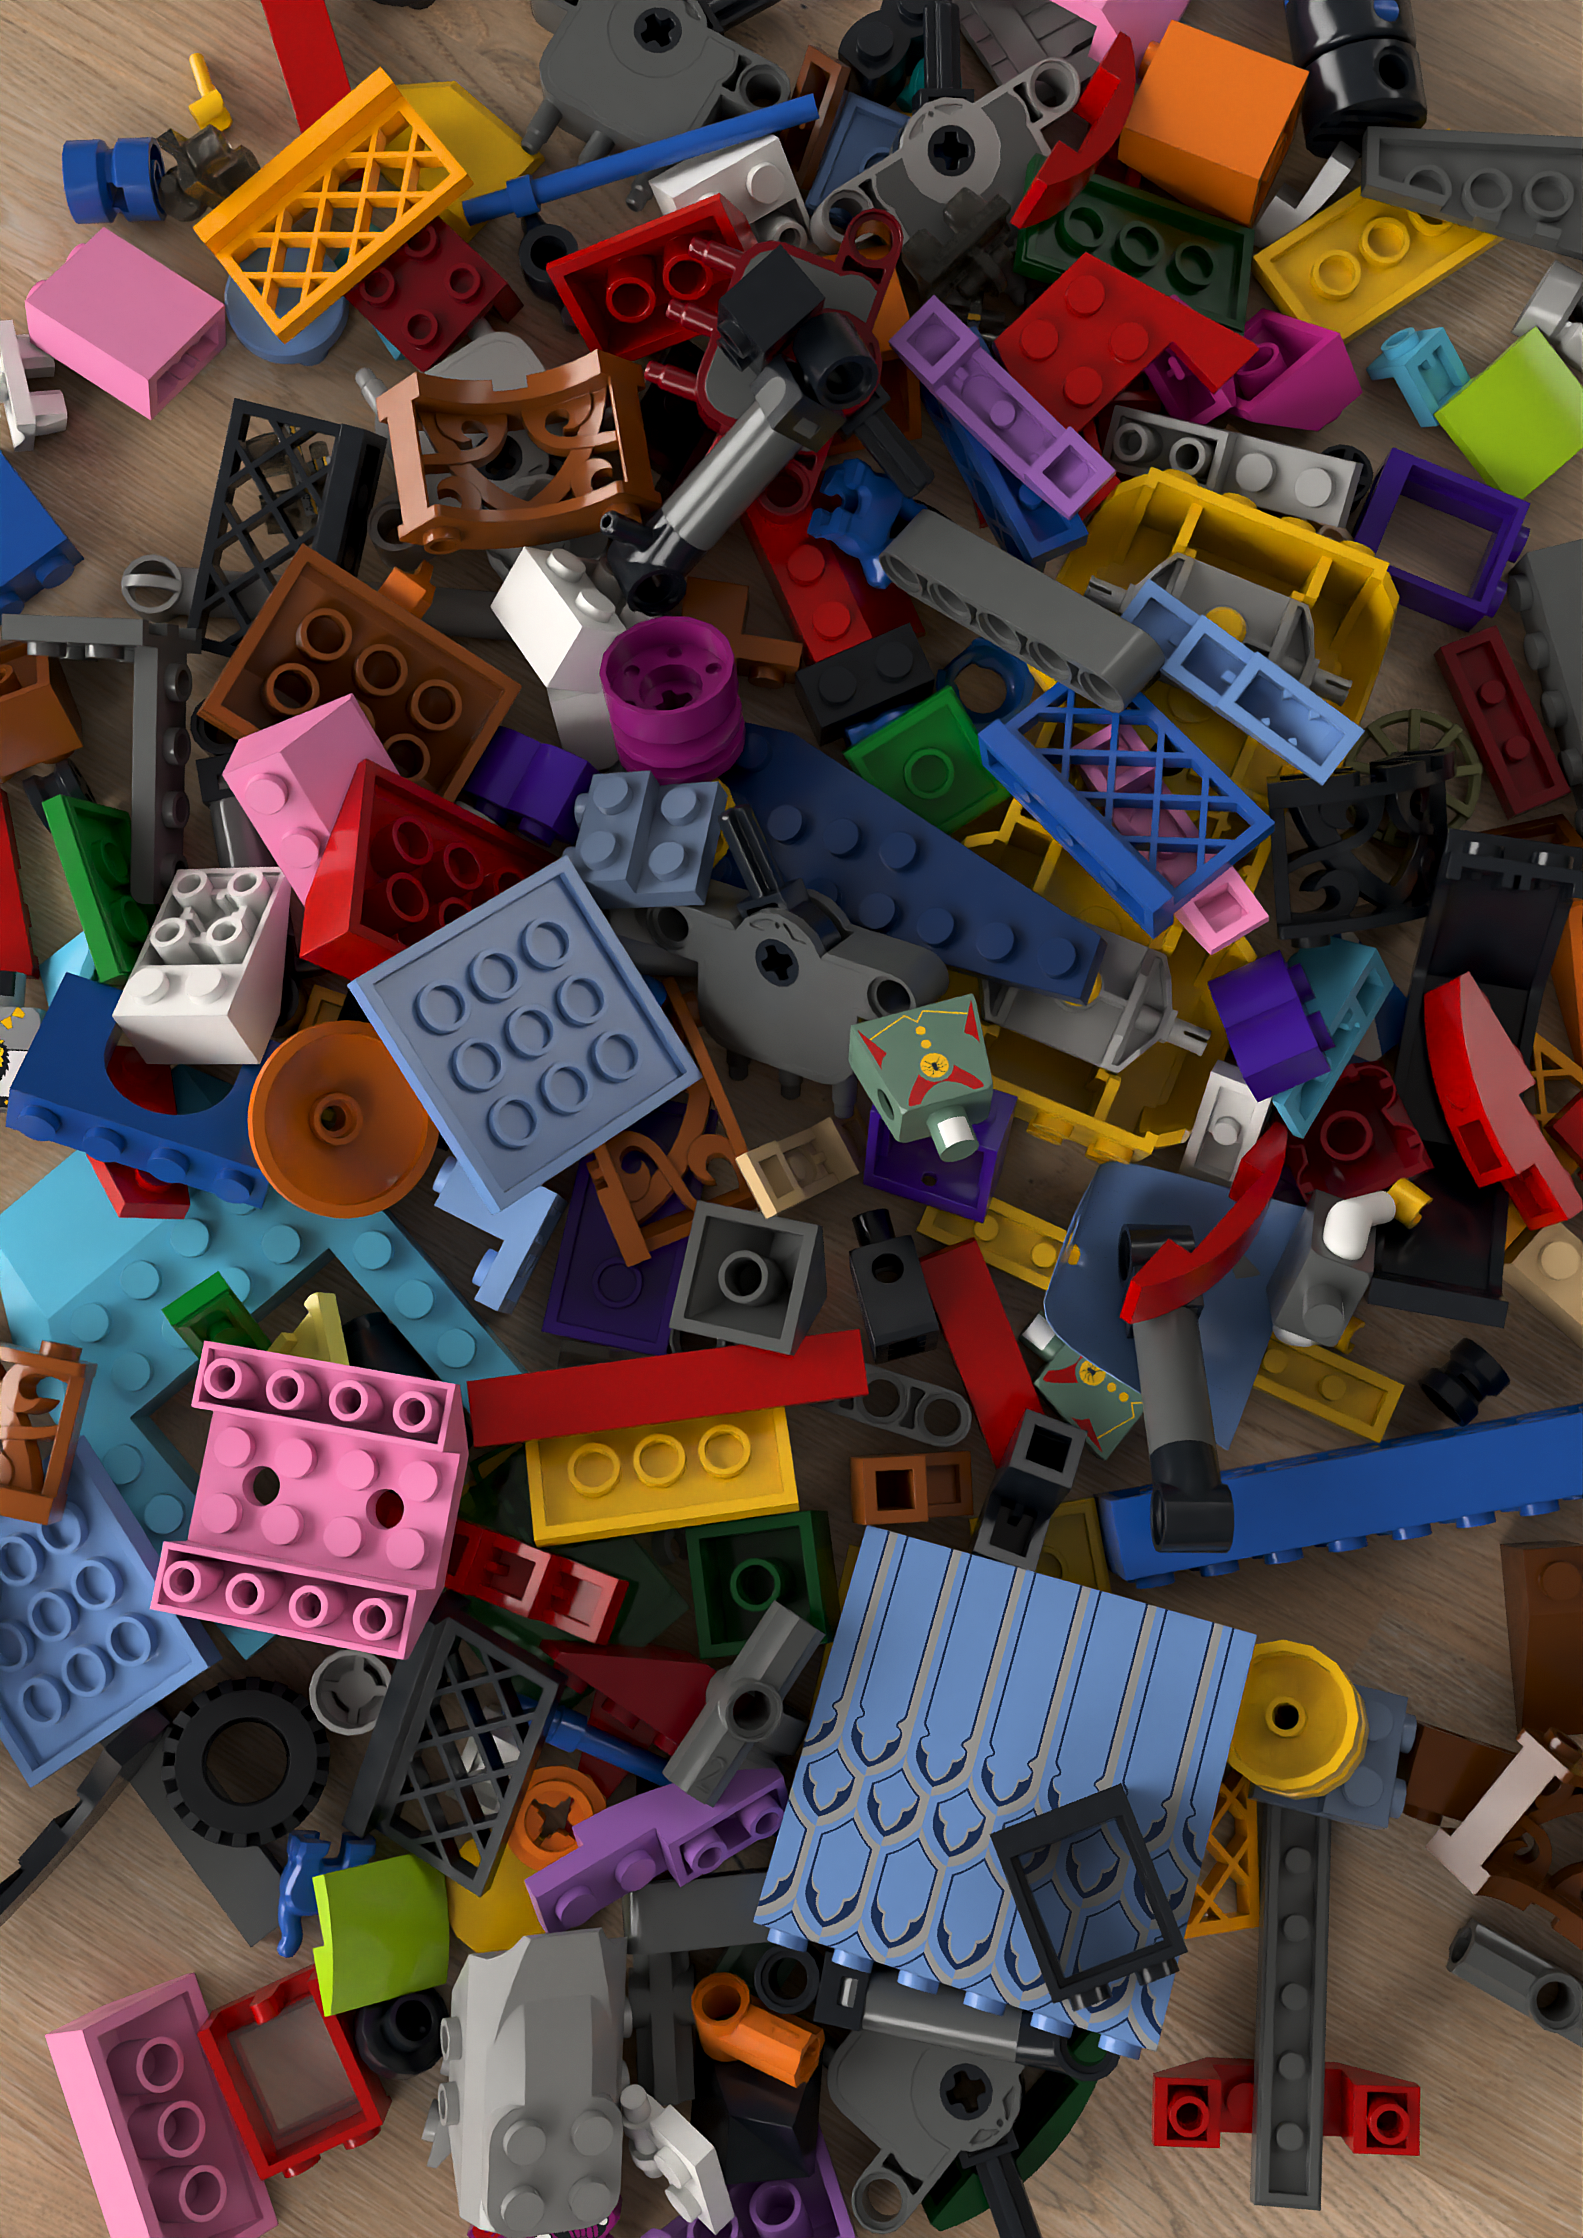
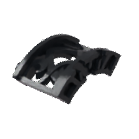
(1415, 799)

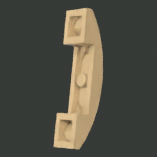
(805, 1163)

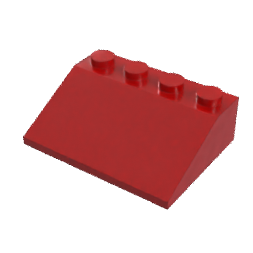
(403, 870)

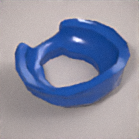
(1012, 670)

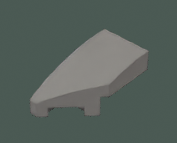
(1292, 208)

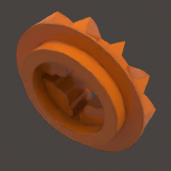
(551, 1787)

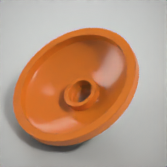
(380, 1130)

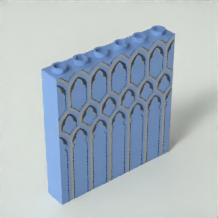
(971, 1706)

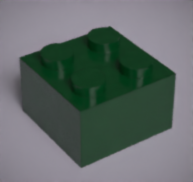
(752, 1562)

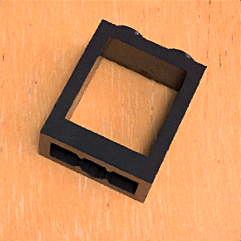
(1062, 1823)

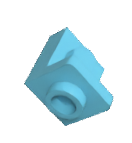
(1423, 368)

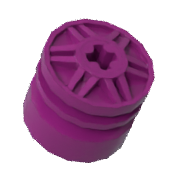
(674, 700)

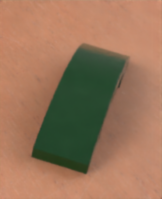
(1044, 2122)

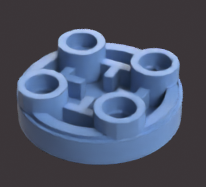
(310, 344)

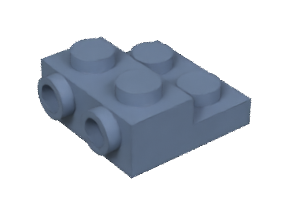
(646, 840)
(1373, 1789)

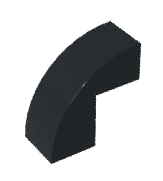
(1027, 1490)

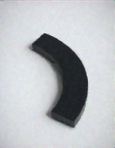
(98, 1791)

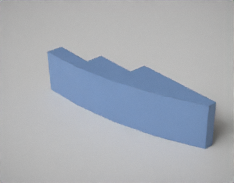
(1244, 685)

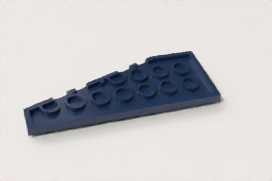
(903, 872)

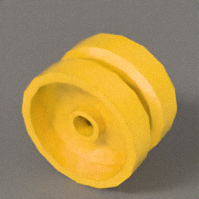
(1330, 1729)

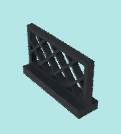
(341, 521)
(403, 1731)

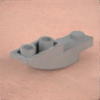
(1231, 462)

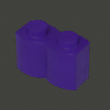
(530, 786)
(1271, 1026)

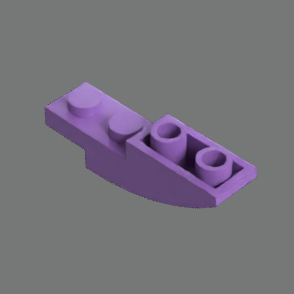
(647, 1836)

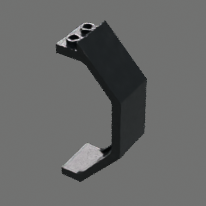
(1501, 918)

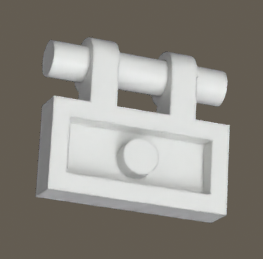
(670, 2146)

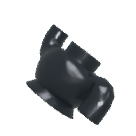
(541, 246)

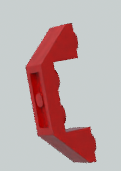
(1216, 2096)

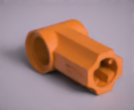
(755, 2034)

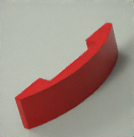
(1105, 106)
(1178, 1276)

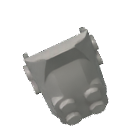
(538, 2082)

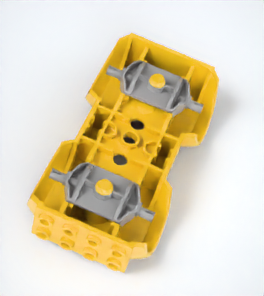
(1142, 1050)

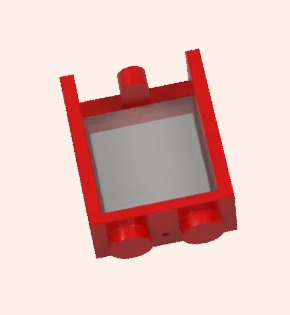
(292, 2075)

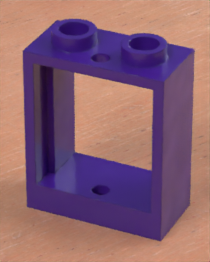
(1460, 498)
(961, 1185)

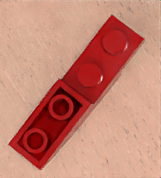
(1479, 1089)

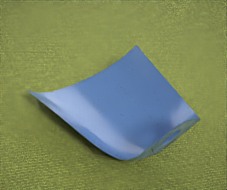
(1236, 1317)

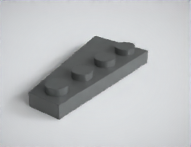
(1485, 181)

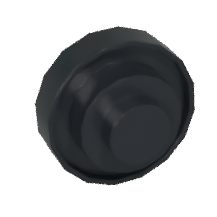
(401, 2034)

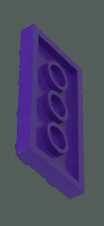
(591, 1286)

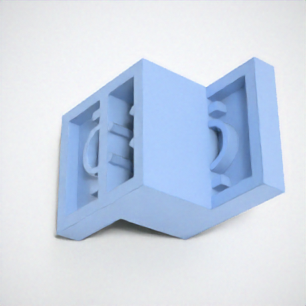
(523, 1227)

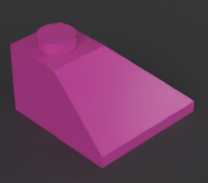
(1296, 376)

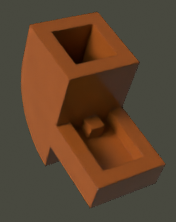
(726, 605)
(910, 1486)

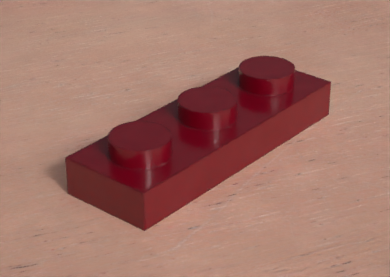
(1501, 722)

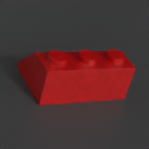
(626, 282)
(818, 583)

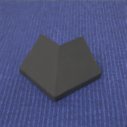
(750, 1278)

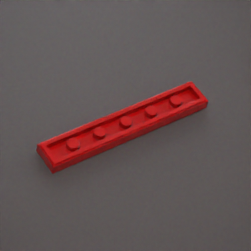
(664, 1389)

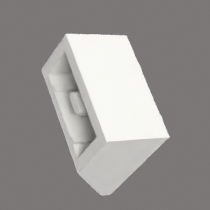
(753, 179)
(563, 615)

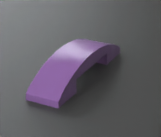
(999, 410)

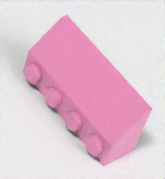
(297, 779)
(157, 2120)

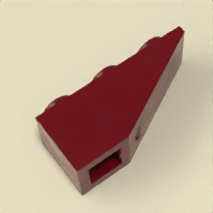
(641, 1683)

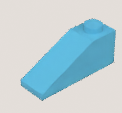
(1349, 992)

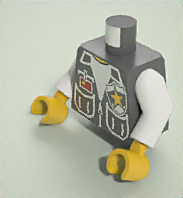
(1333, 1263)

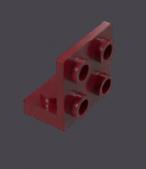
(432, 294)

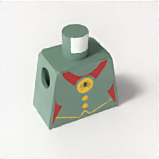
(927, 1073)
(1081, 1391)

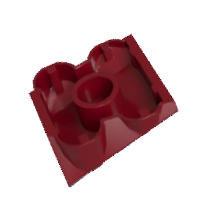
(1357, 1139)

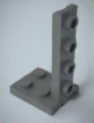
(159, 725)

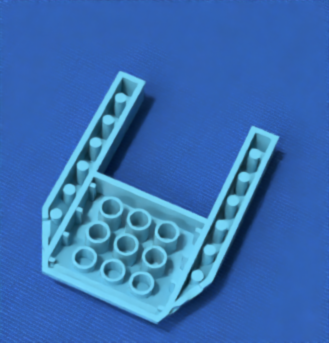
(101, 1283)

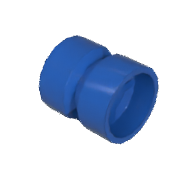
(114, 180)

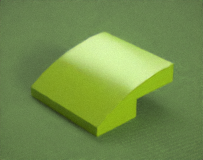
(1518, 416)
(380, 1932)

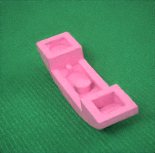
(1222, 909)

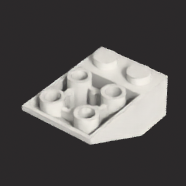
(210, 969)

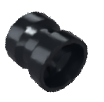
(1464, 1382)

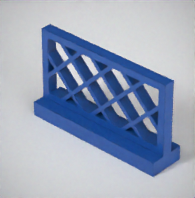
(1088, 834)

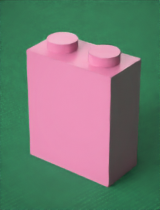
(125, 322)

